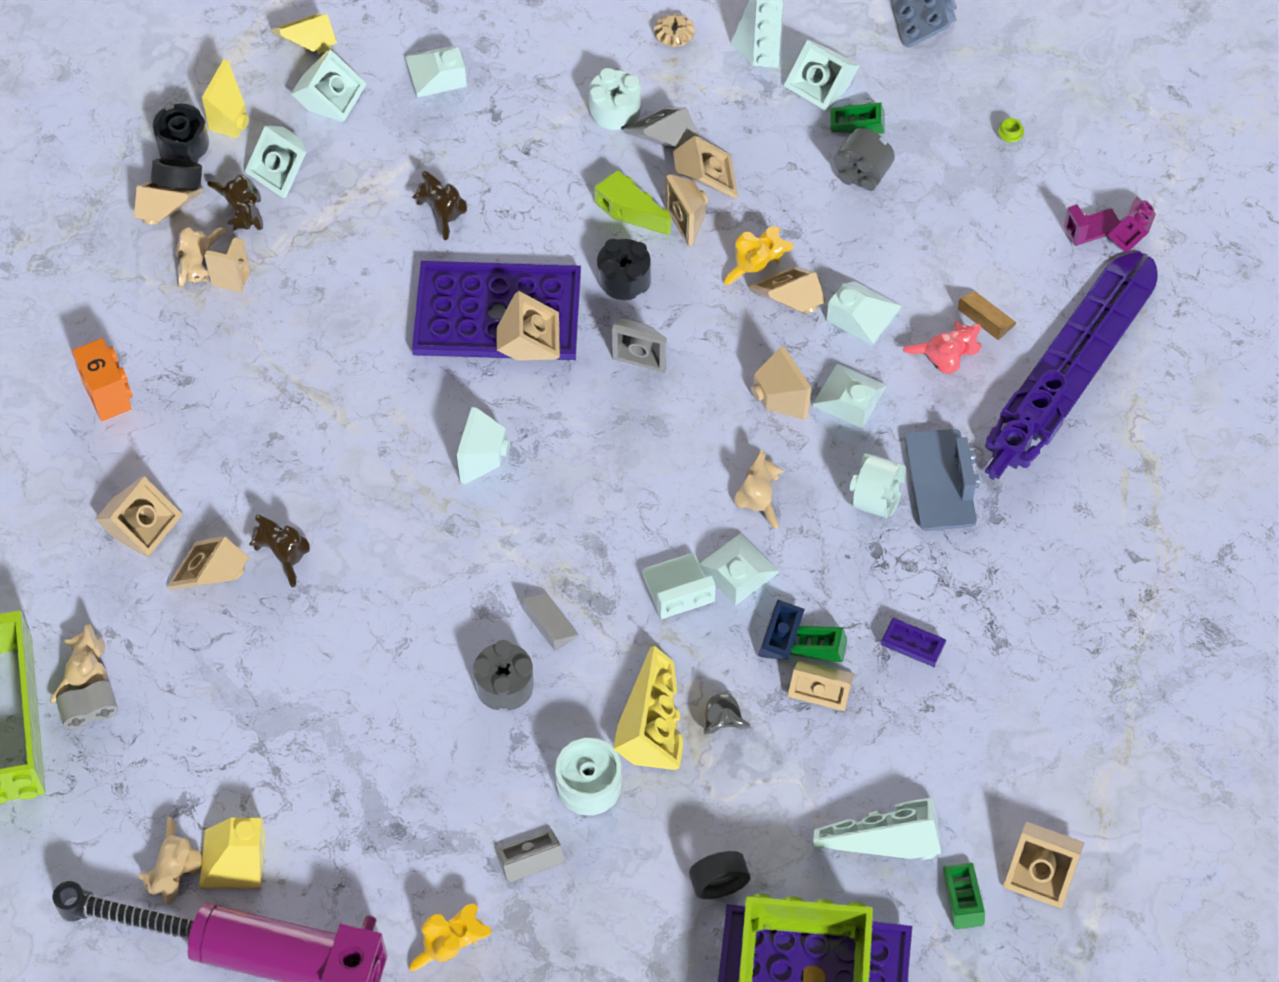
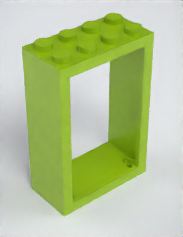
(23, 780)
(807, 917)

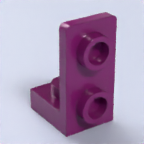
(1133, 225)
(1088, 228)

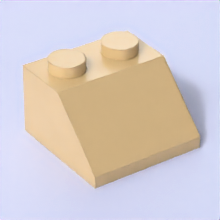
(1043, 865)

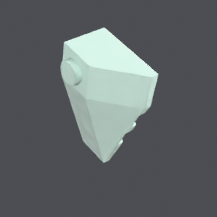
(904, 833)

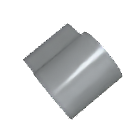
(86, 705)

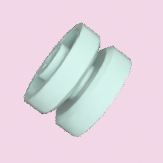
(588, 776)

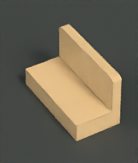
(229, 269)
(821, 685)

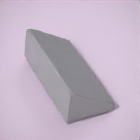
(549, 620)
(530, 855)

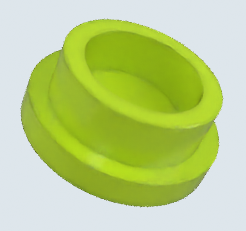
(1011, 130)

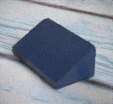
(781, 631)

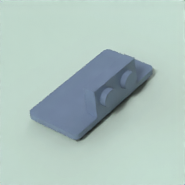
(923, 18)
(942, 478)

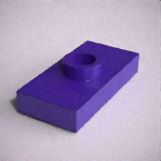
(913, 642)

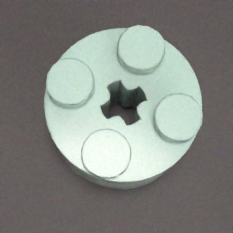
(615, 99)
(877, 486)

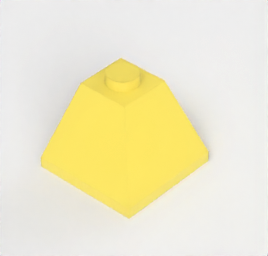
(310, 33)
(224, 103)
(233, 854)

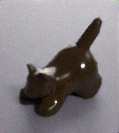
(242, 199)
(444, 201)
(284, 543)

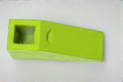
(627, 203)

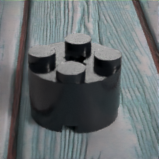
(181, 133)
(624, 268)

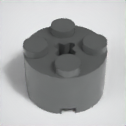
(863, 159)
(503, 676)

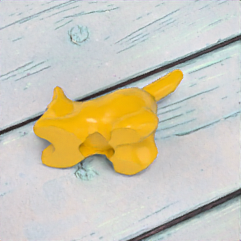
(755, 253)
(445, 938)

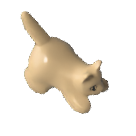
(191, 250)
(757, 489)
(83, 663)
(173, 861)

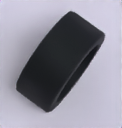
(176, 173)
(719, 875)

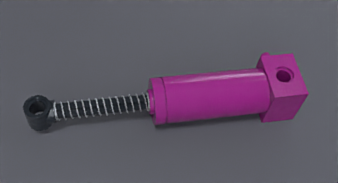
(247, 940)

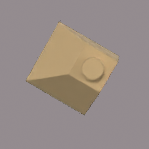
(706, 166)
(157, 203)
(686, 206)
(793, 288)
(529, 330)
(782, 386)
(139, 516)
(210, 563)

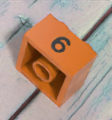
(103, 379)

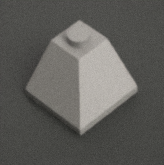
(665, 127)
(639, 345)

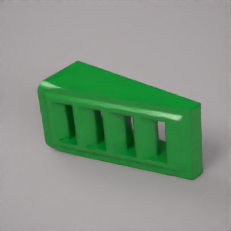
(869, 111)
(826, 652)
(964, 914)

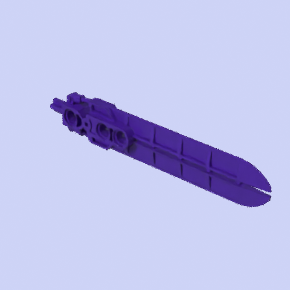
(1047, 393)

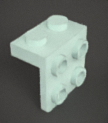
(679, 585)

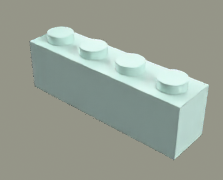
(760, 32)

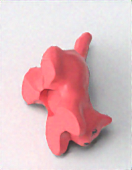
(947, 348)

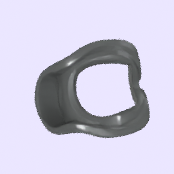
(723, 712)

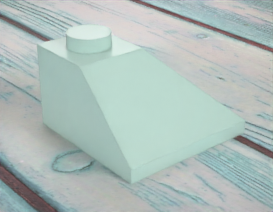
(437, 70)
(821, 75)
(329, 88)
(276, 159)
(861, 311)
(849, 395)
(481, 446)
(738, 569)

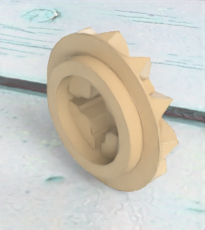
(684, 32)

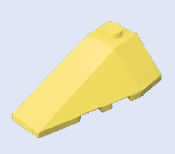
(648, 723)

